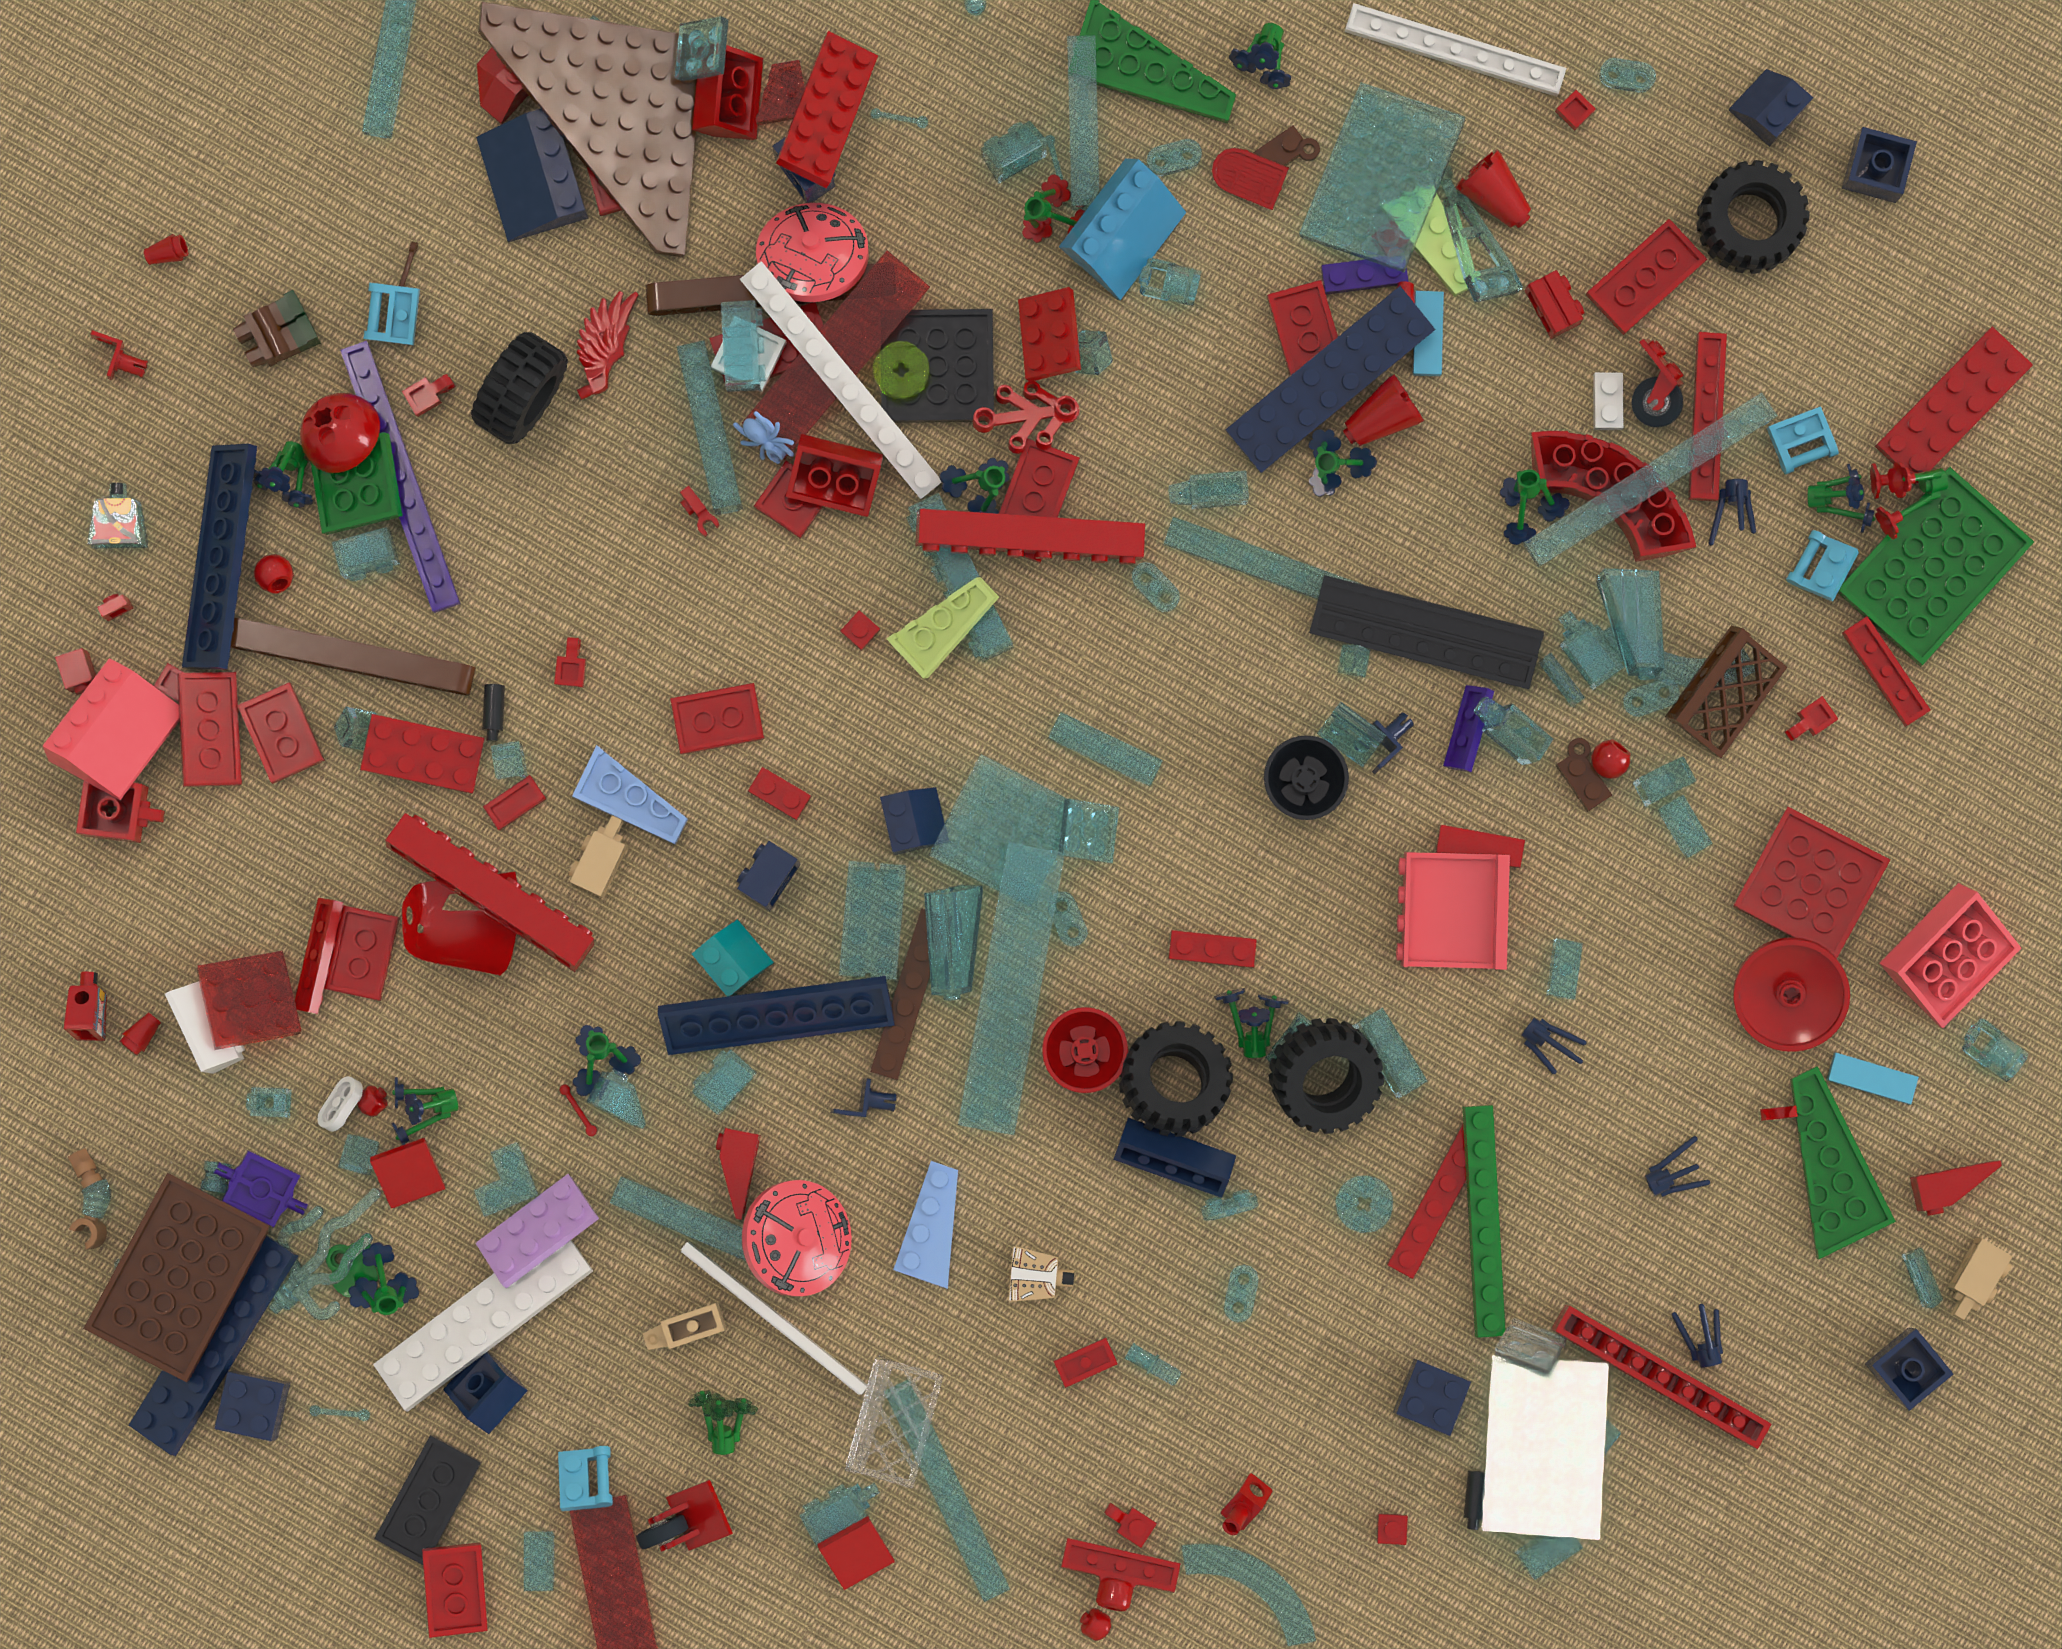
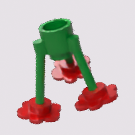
(1039, 210)

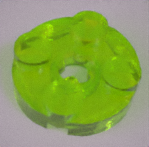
(890, 382)

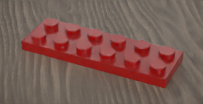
(827, 109)
(1955, 403)

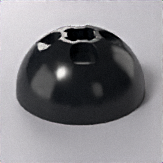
(1317, 762)

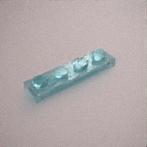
(1105, 749)

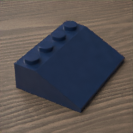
(531, 176)

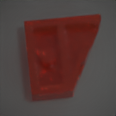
(781, 93)

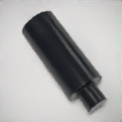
(493, 710)
(1474, 1499)

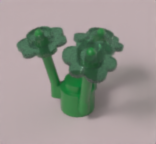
(716, 1409)

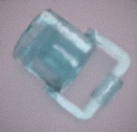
(1179, 284)
(2001, 1053)

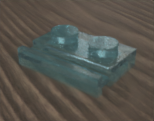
(1351, 734)

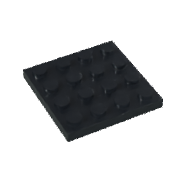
(959, 364)

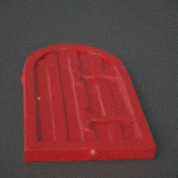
(1249, 176)

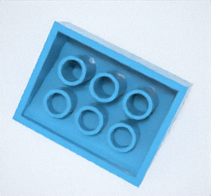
(1123, 227)

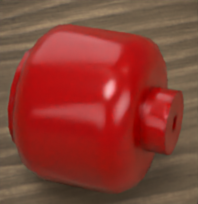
(372, 1101)
(1095, 1624)

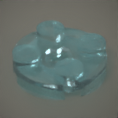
(1347, 1203)

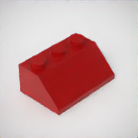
(730, 102)
(834, 475)

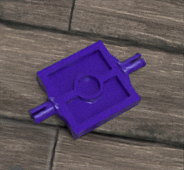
(261, 1188)

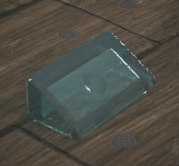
(1564, 969)
(1922, 1278)

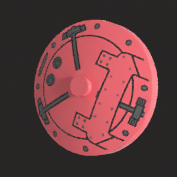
(814, 251)
(796, 1238)

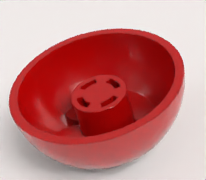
(339, 432)
(1074, 1030)

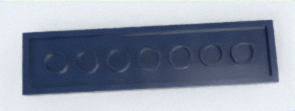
(1330, 379)
(219, 556)
(776, 1015)
(176, 1405)

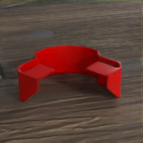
(1778, 1113)

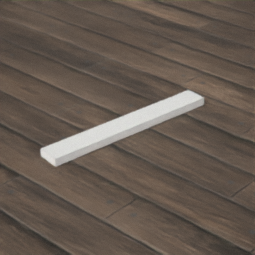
(1455, 50)
(774, 1318)

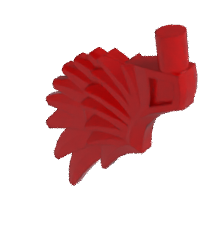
(604, 341)

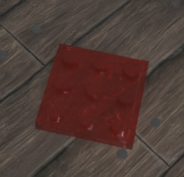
(248, 1000)

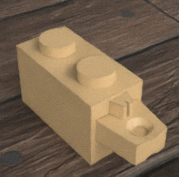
(600, 859)
(1978, 1276)
(686, 1328)

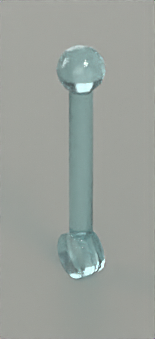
(922, 121)
(1050, 142)
(363, 1415)

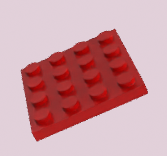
(1811, 882)

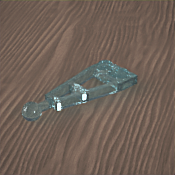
(1485, 283)

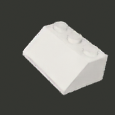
(192, 1018)

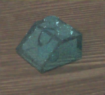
(1014, 150)

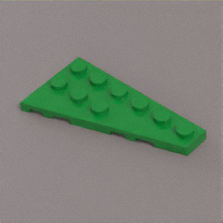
(1147, 69)
(1838, 1182)

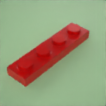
(1886, 671)
(318, 955)

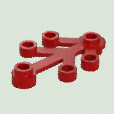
(1029, 414)

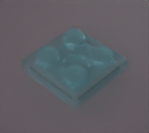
(701, 48)
(1088, 830)

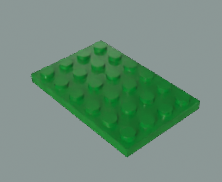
(1935, 568)

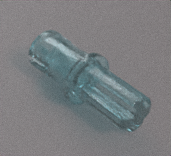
(1153, 1364)

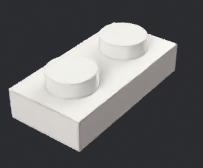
(1608, 401)

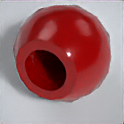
(273, 573)
(1610, 759)

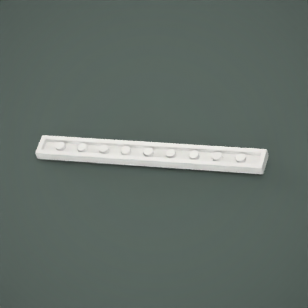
(840, 380)

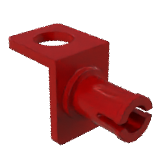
(120, 360)
(1244, 1505)

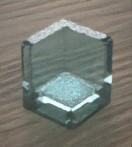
(1094, 352)
(353, 727)
(509, 760)
(357, 1154)

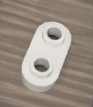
(340, 1104)

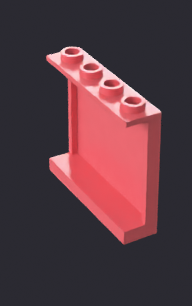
(1453, 910)

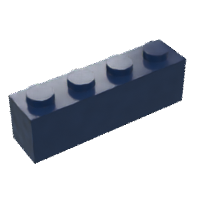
(1175, 1158)

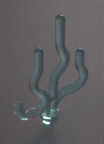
(300, 1278)

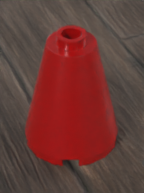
(1496, 190)
(1382, 414)

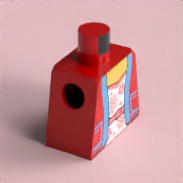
(86, 1009)

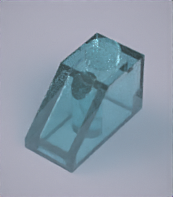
(1664, 781)
(617, 1098)

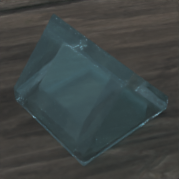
(1353, 660)

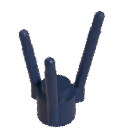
(1737, 494)
(1538, 1033)
(1660, 1181)
(1708, 1351)

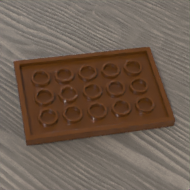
(177, 1277)

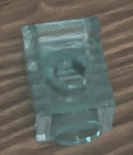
(256, 1102)

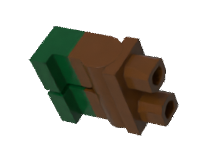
(279, 330)

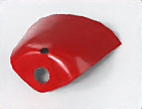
(455, 937)

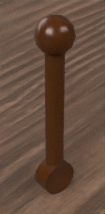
(412, 250)

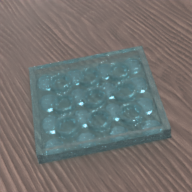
(991, 812)

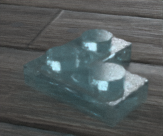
(514, 1184)

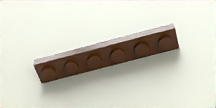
(905, 1005)

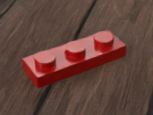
(1212, 949)

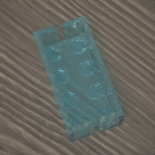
(873, 920)

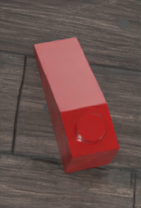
(738, 1160)
(1948, 1186)

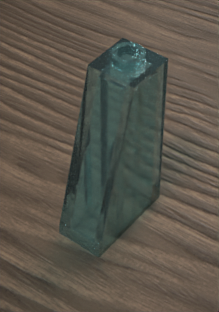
(1635, 617)
(952, 938)

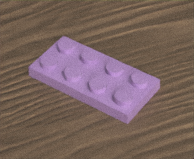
(537, 1231)

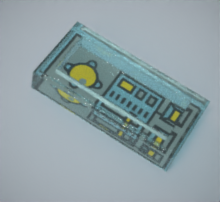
(1561, 680)

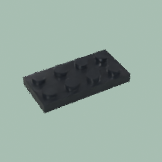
(428, 1499)

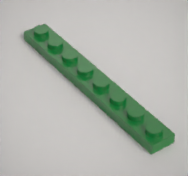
(1484, 1220)

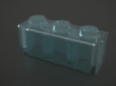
(742, 346)
(1398, 1064)

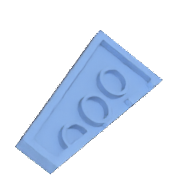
(619, 793)
(930, 1231)

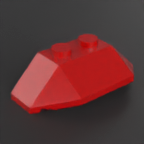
(498, 88)

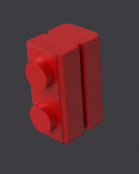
(1555, 304)

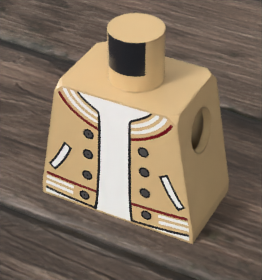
(1036, 1275)

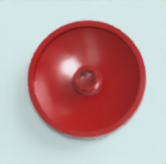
(1791, 994)

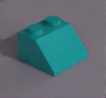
(732, 958)

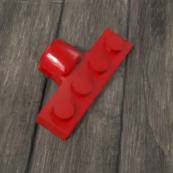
(1119, 1572)

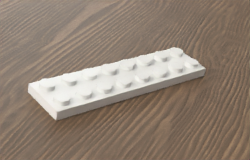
(476, 1326)

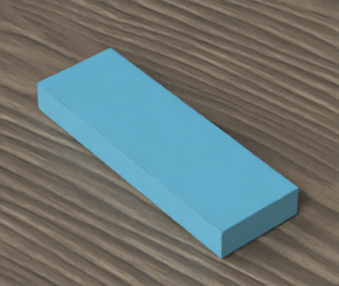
(1428, 353)
(1872, 1078)

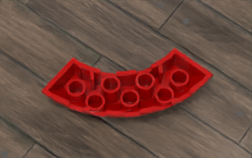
(1589, 467)

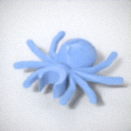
(763, 433)

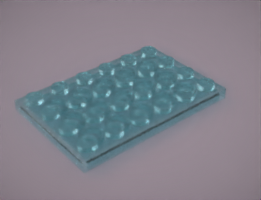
(1382, 177)
(1546, 1449)

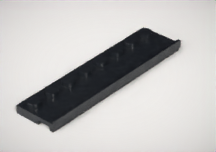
(1426, 632)

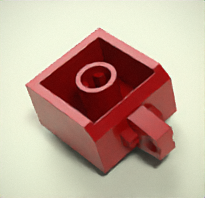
(124, 824)

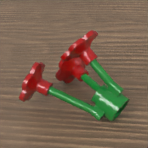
(1900, 482)

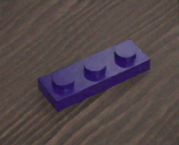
(1359, 276)
(1466, 731)

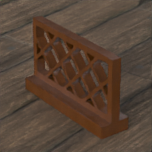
(1713, 672)

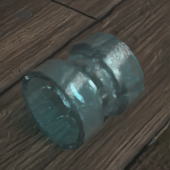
(212, 1181)

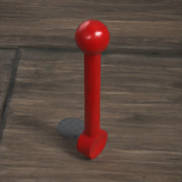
(591, 1130)

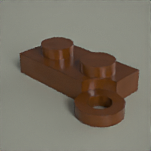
(1288, 147)
(1582, 777)

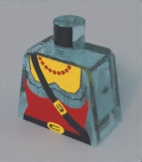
(117, 521)

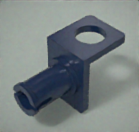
(1393, 733)
(868, 1100)

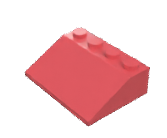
(112, 729)
(1951, 954)

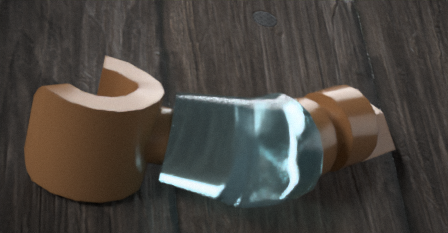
(95, 1201)

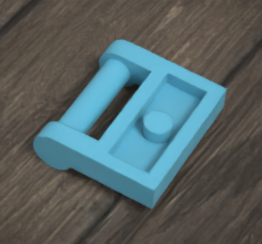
(400, 315)
(1800, 431)
(1830, 570)
(575, 1479)

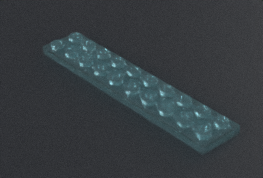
(1011, 988)

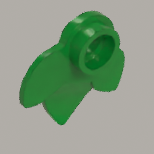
(357, 1269)

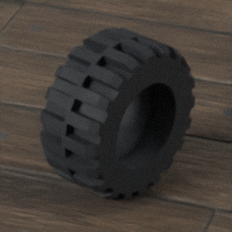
(1772, 187)
(519, 387)
(1201, 1054)
(1345, 1103)

